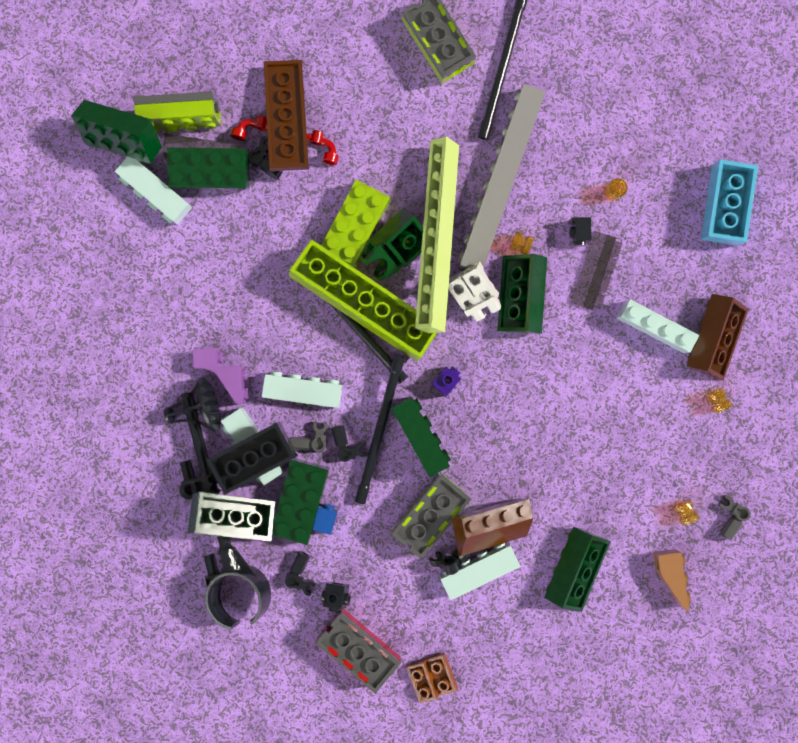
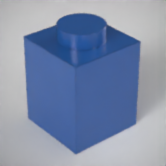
(325, 518)

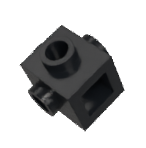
(336, 596)

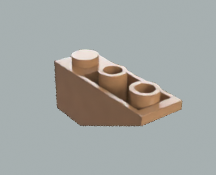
(670, 569)

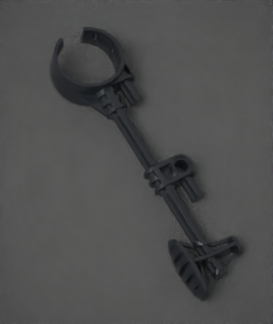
(231, 559)

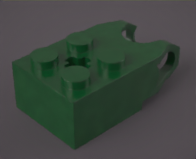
(394, 244)

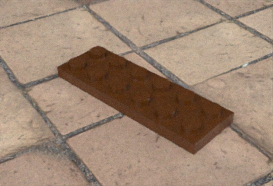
(286, 115)

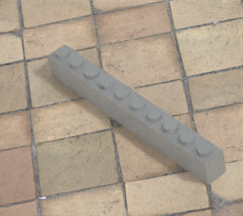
(502, 177)

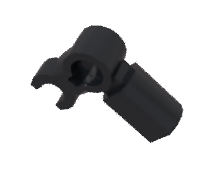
(257, 159)
(346, 453)
(449, 563)
(293, 579)

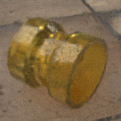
(613, 193)
(517, 241)
(719, 400)
(686, 512)

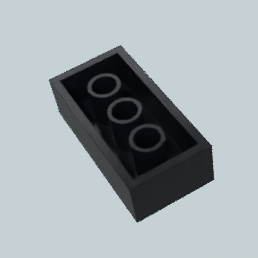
(251, 458)

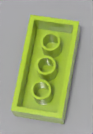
(356, 222)

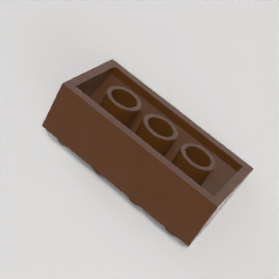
(717, 336)
(492, 525)

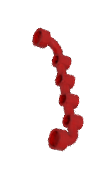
(316, 138)

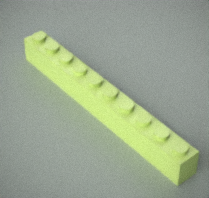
(437, 236)

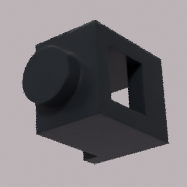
(580, 230)

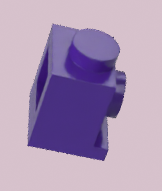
(440, 384)

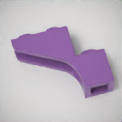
(231, 376)

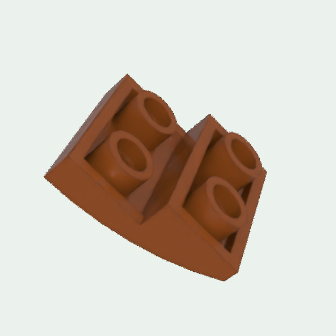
(432, 677)

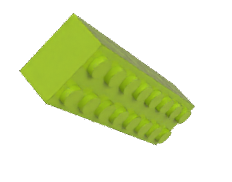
(360, 299)

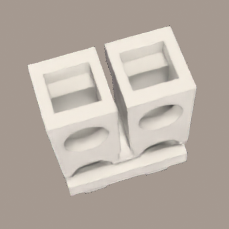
(474, 292)

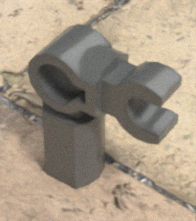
(318, 443)
(739, 514)

